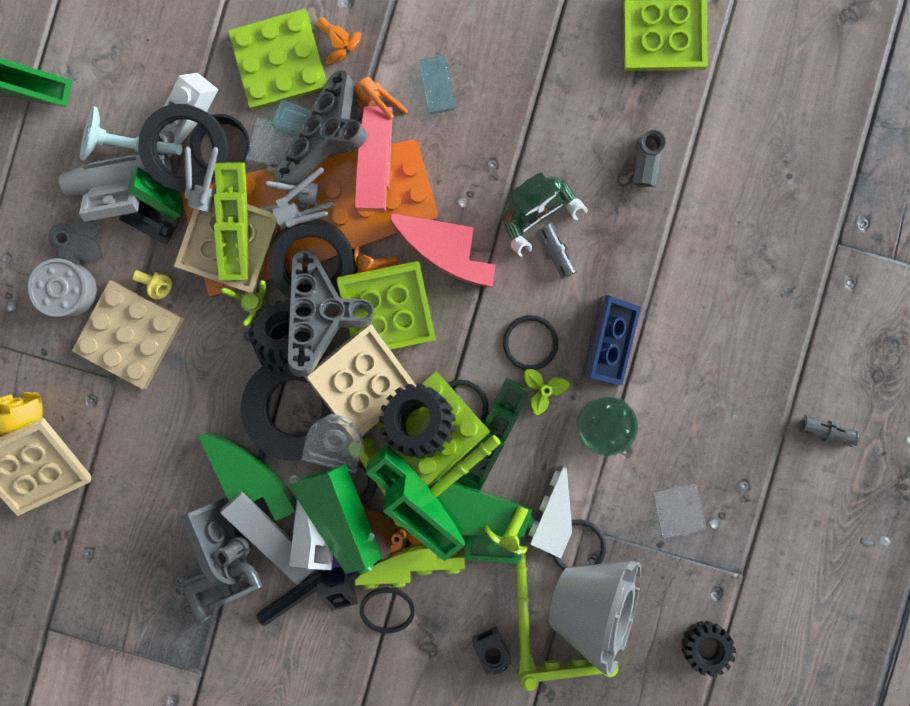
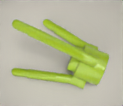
(250, 302)

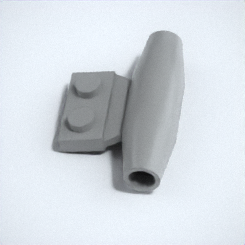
(105, 186)

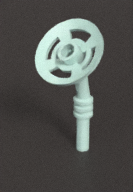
(95, 135)

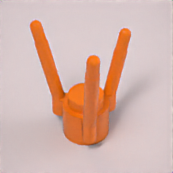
(371, 93)

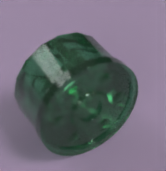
(607, 425)

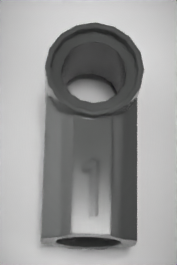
(648, 161)

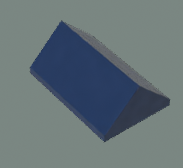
(611, 340)

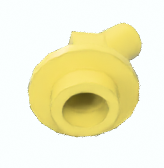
(157, 285)

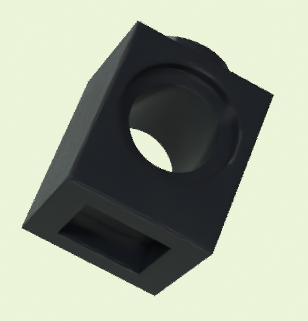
(492, 639)

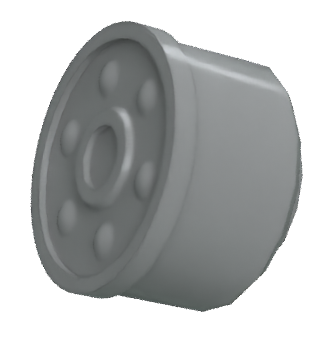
(61, 288)

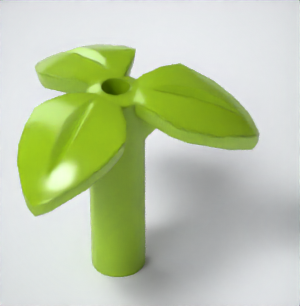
(555, 386)
(510, 540)

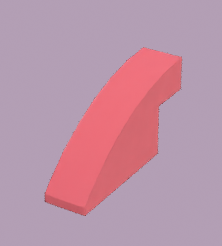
(374, 161)
(444, 248)

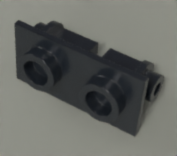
(151, 222)

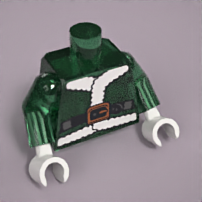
(533, 203)

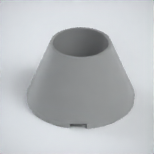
(596, 609)

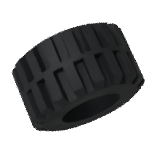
(268, 329)
(402, 406)

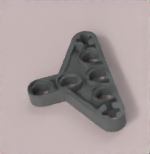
(319, 143)
(317, 324)

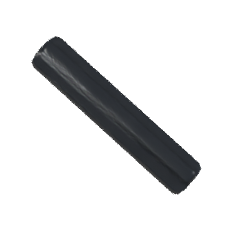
(289, 600)

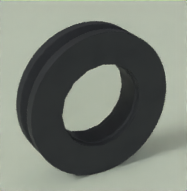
(258, 421)

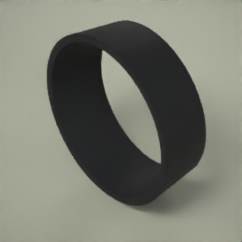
(199, 132)

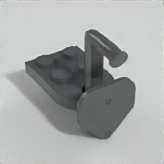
(208, 533)

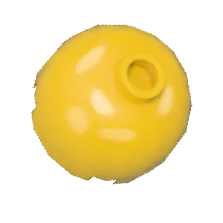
(19, 411)

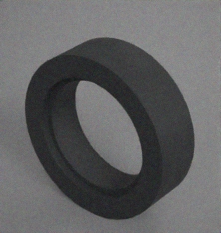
(148, 143)
(314, 228)

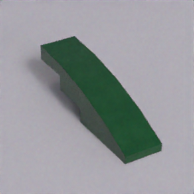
(500, 423)

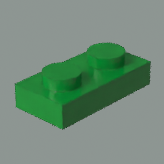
(155, 194)
(483, 549)

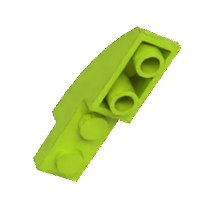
(399, 566)

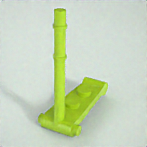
(462, 468)
(529, 673)

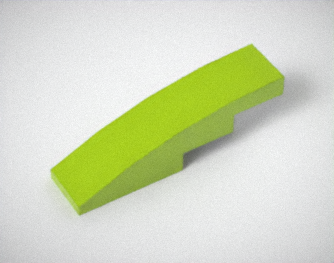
(231, 221)

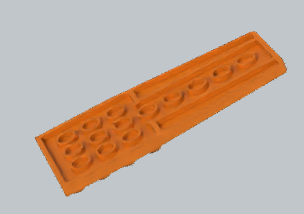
(408, 196)

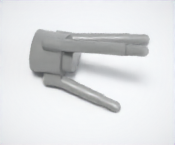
(202, 196)
(306, 197)
(289, 215)

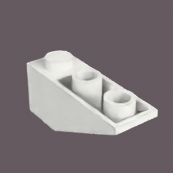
(189, 90)
(555, 524)
(308, 546)

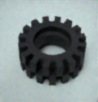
(719, 660)

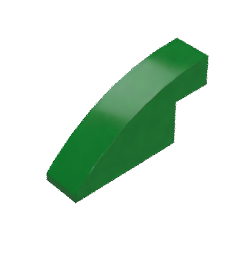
(33, 84)
(246, 472)
(414, 504)

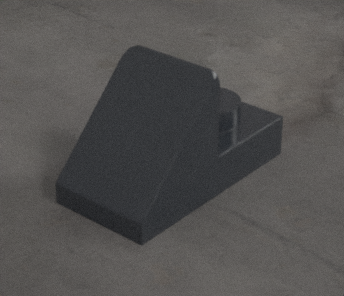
(334, 589)

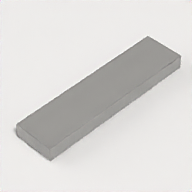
(263, 534)

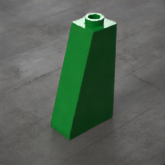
(475, 509)
(339, 517)

